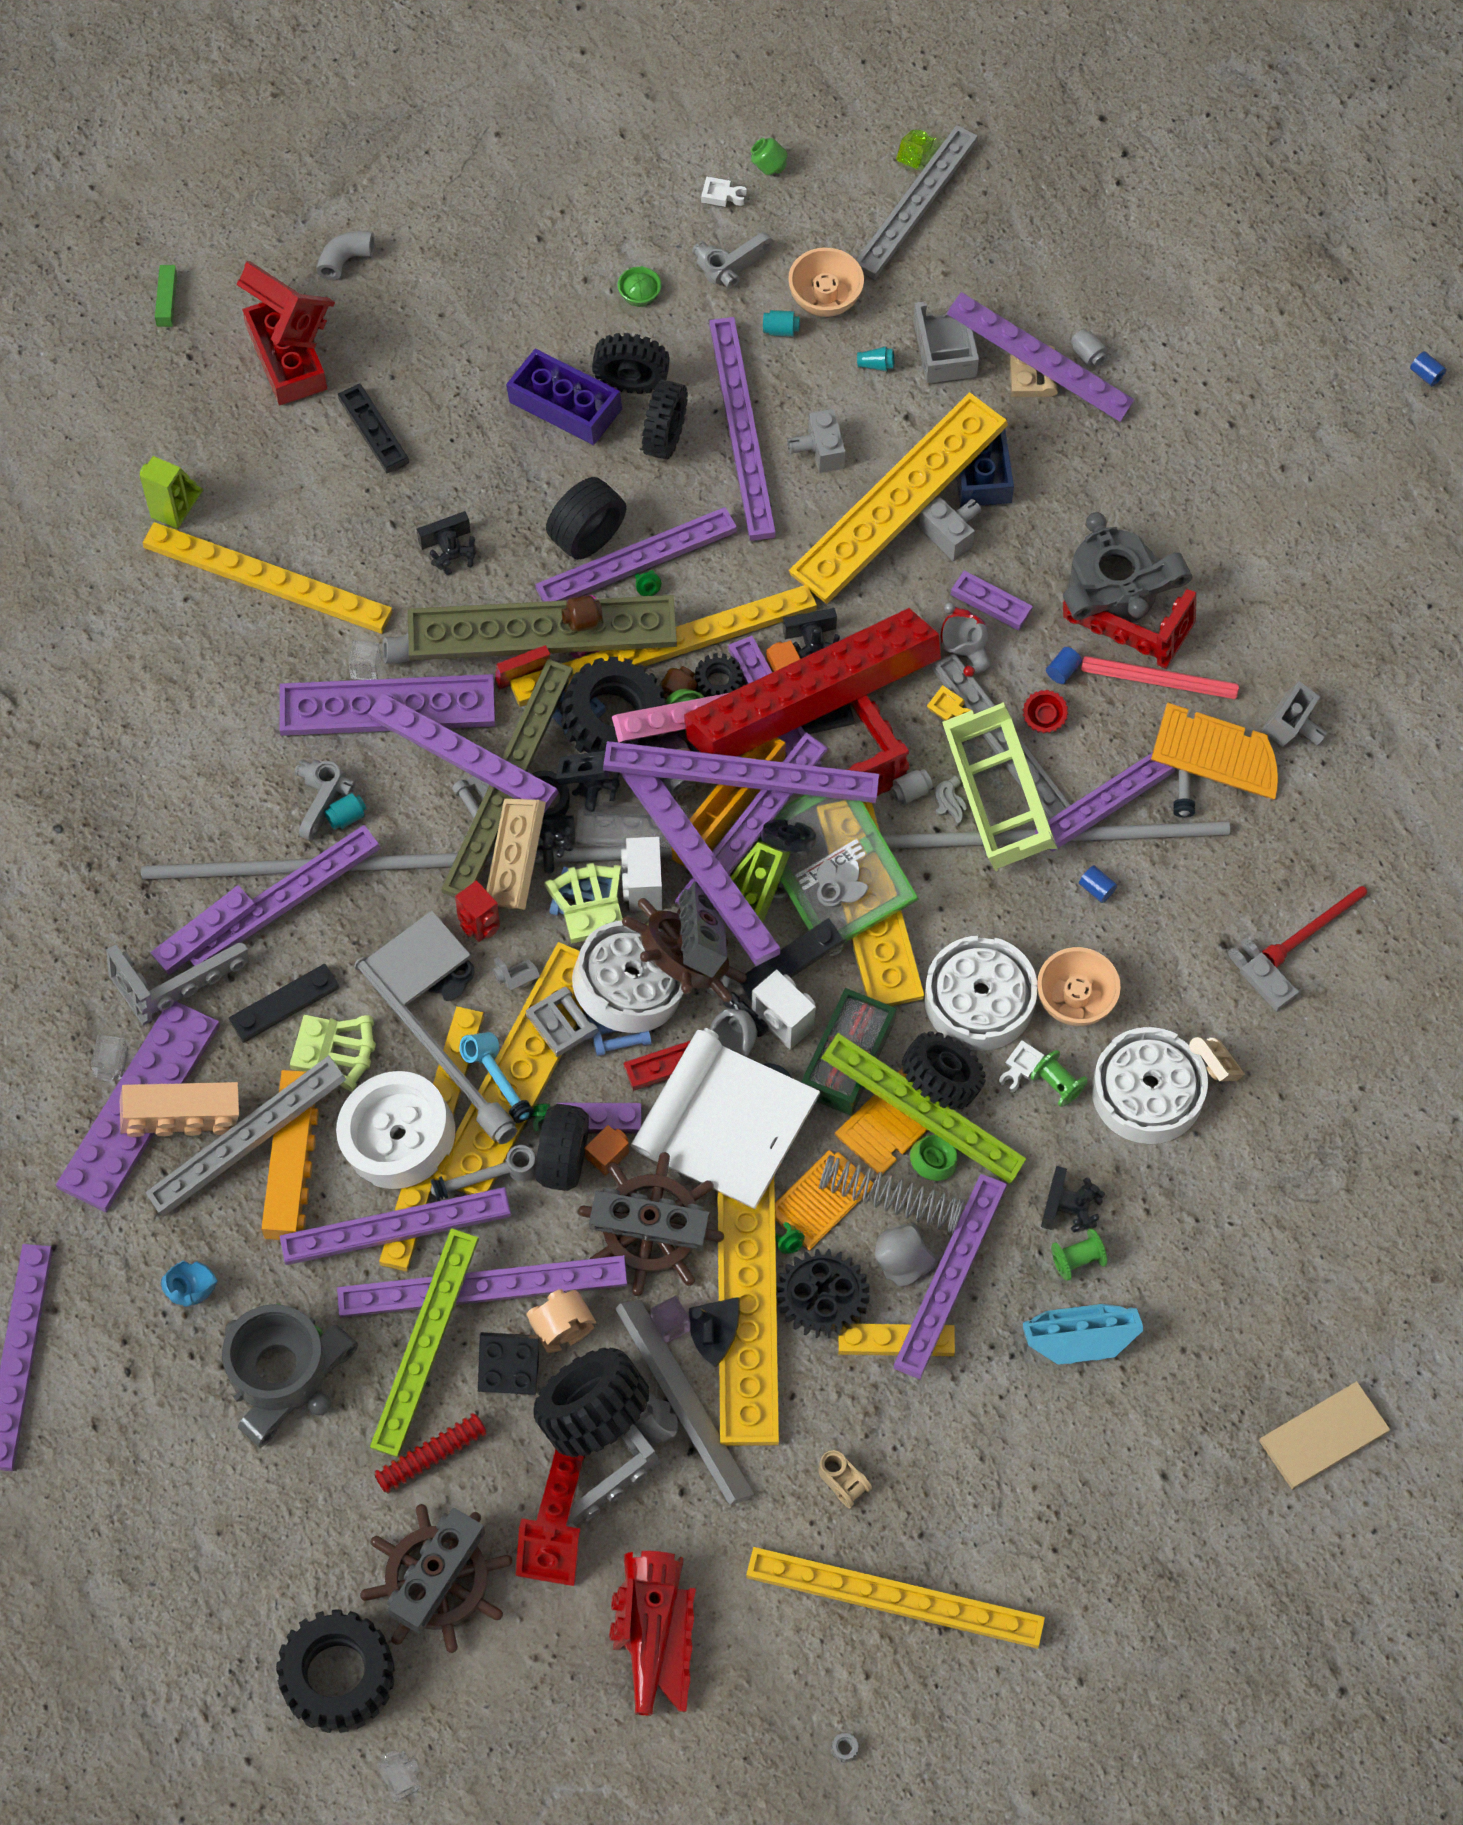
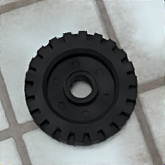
(630, 363)
(664, 419)
(943, 1070)

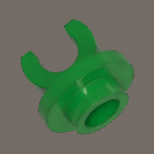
(648, 583)
(539, 1111)
(791, 1241)

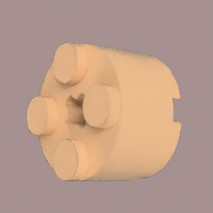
(561, 1320)

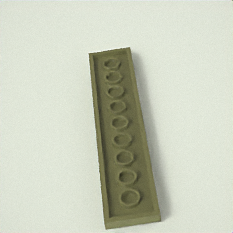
(529, 625)

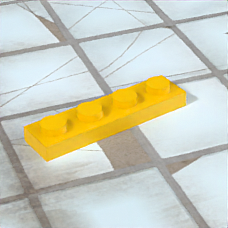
(888, 1340)

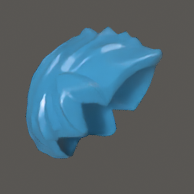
(188, 1283)

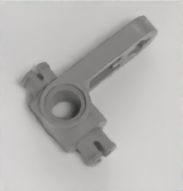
(731, 263)
(327, 792)

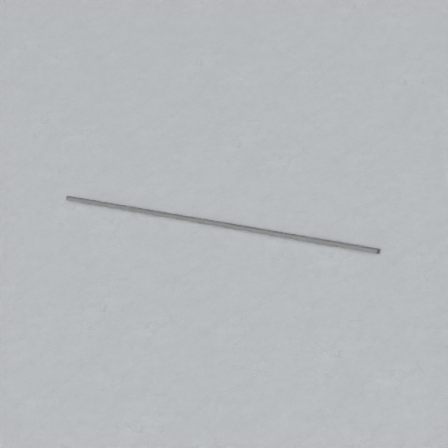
(614, 853)

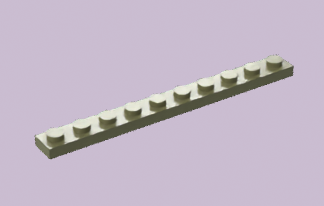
(520, 753)

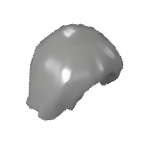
(735, 1030)

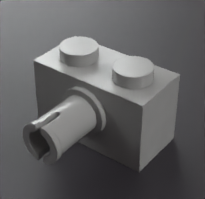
(823, 440)
(949, 527)
(1292, 717)

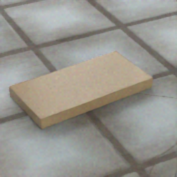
(515, 852)
(1324, 1435)

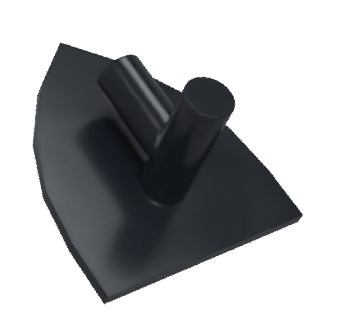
(714, 1328)

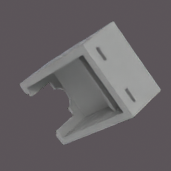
(944, 346)

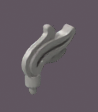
(949, 800)

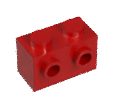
(477, 912)

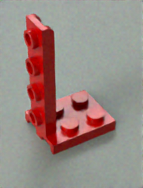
(300, 313)
(1162, 645)
(892, 760)
(549, 1546)

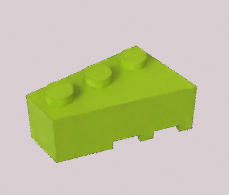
(168, 491)

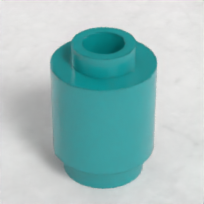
(781, 323)
(345, 811)

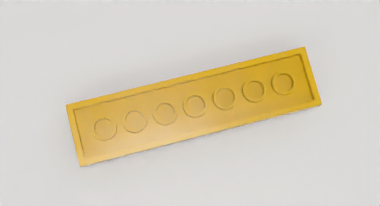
(887, 958)

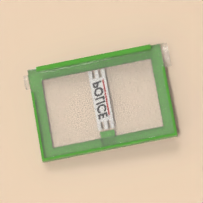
(843, 835)

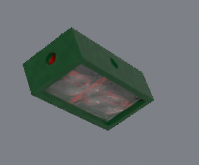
(863, 1023)

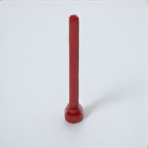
(1278, 952)

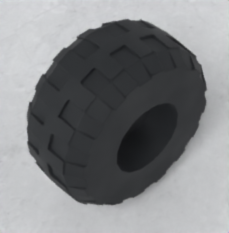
(562, 1147)

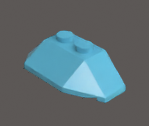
(1083, 1332)

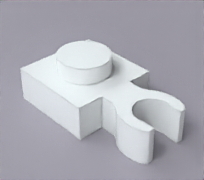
(719, 191)
(1022, 1063)

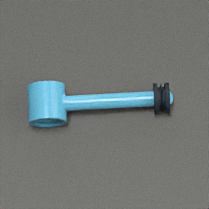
(484, 1049)

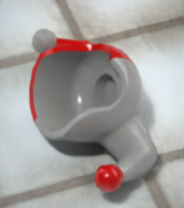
(965, 635)

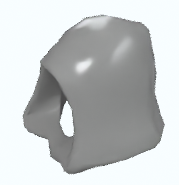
(903, 1254)

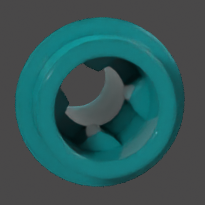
(877, 359)

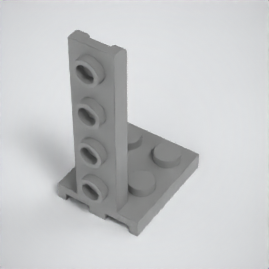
(145, 1002)
(613, 1486)

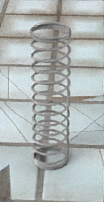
(828, 1171)

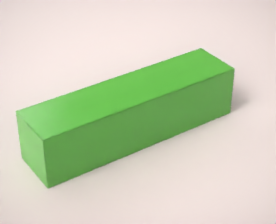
(166, 296)

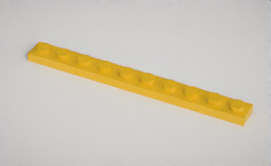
(267, 577)
(464, 1022)
(895, 1597)

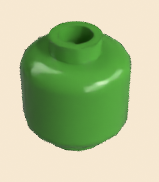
(769, 156)

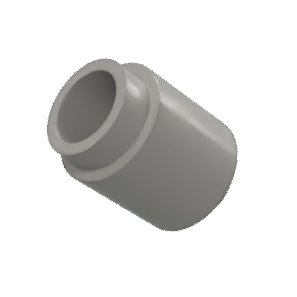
(1089, 348)
(911, 786)

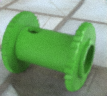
(1059, 1078)
(1079, 1254)

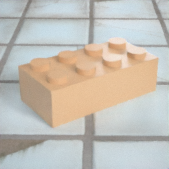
(178, 1108)

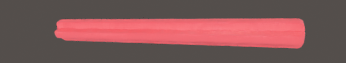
(1160, 677)

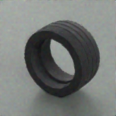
(586, 518)

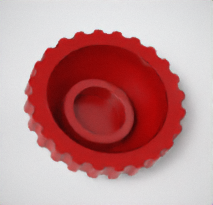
(1045, 711)

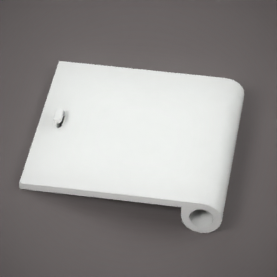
(724, 1118)

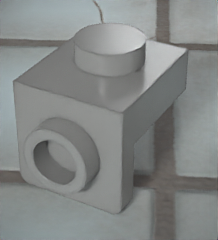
(516, 976)

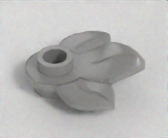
(842, 880)

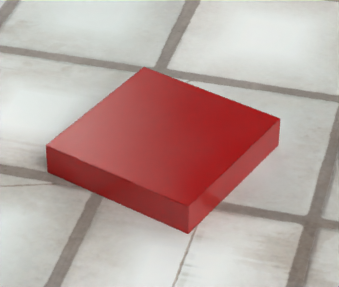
(521, 666)

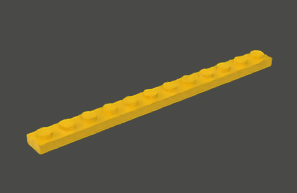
(694, 634)

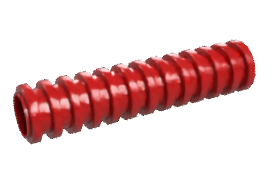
(430, 1453)

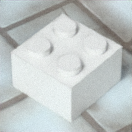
(642, 872)
(784, 1008)

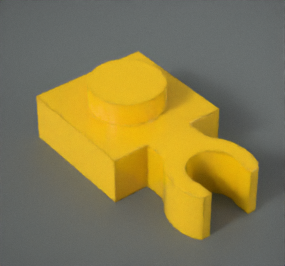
(947, 704)

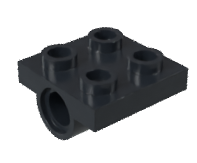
(508, 1363)

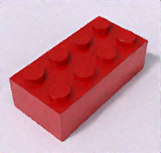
(290, 369)

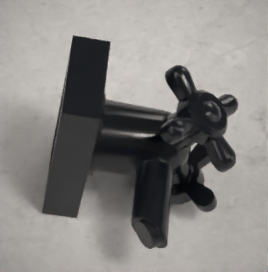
(446, 534)
(811, 627)
(589, 774)
(555, 832)
(1071, 1202)

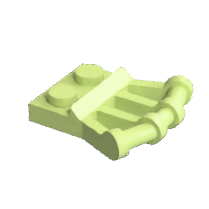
(587, 916)
(319, 1037)

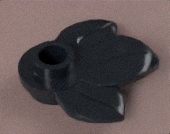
(453, 984)

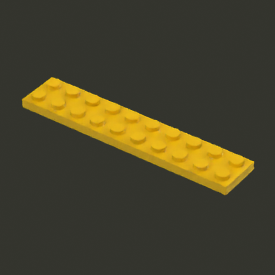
(898, 498)
(527, 1067)
(750, 1367)

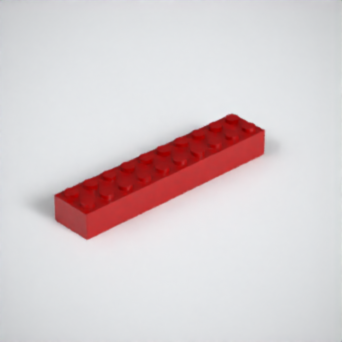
(813, 685)

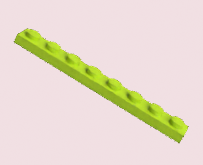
(941, 1121)
(424, 1343)

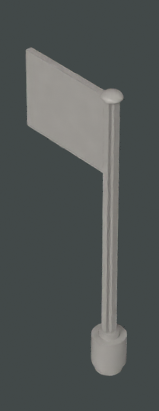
(407, 970)

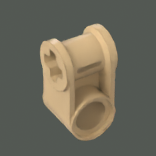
(844, 1479)

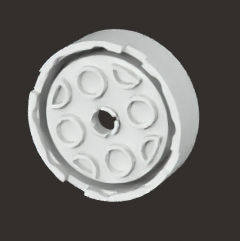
(615, 996)
(977, 1018)
(1137, 1109)
(376, 1113)

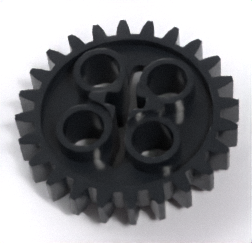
(802, 1279)

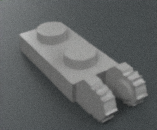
(1263, 975)

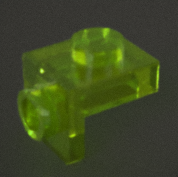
(913, 148)

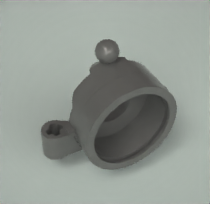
(1129, 598)
(288, 1329)

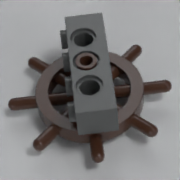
(689, 944)
(651, 1222)
(436, 1575)

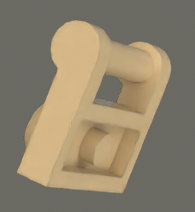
(1024, 380)
(1219, 1060)

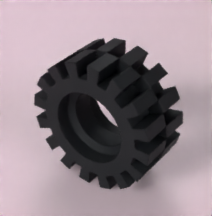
(718, 665)

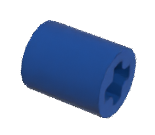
(1428, 368)
(1063, 665)
(1098, 884)

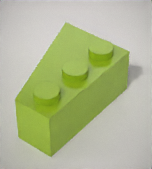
(760, 875)

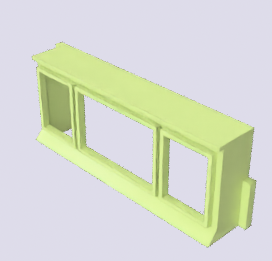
(972, 725)

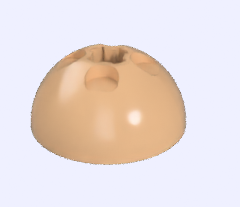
(826, 281)
(1082, 975)

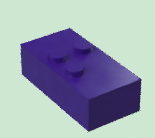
(564, 396)

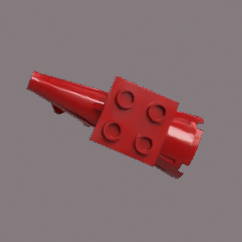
(655, 1627)

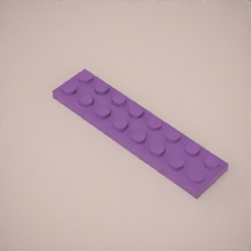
(345, 704)
(164, 1058)

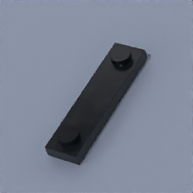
(373, 428)
(796, 955)
(284, 1003)

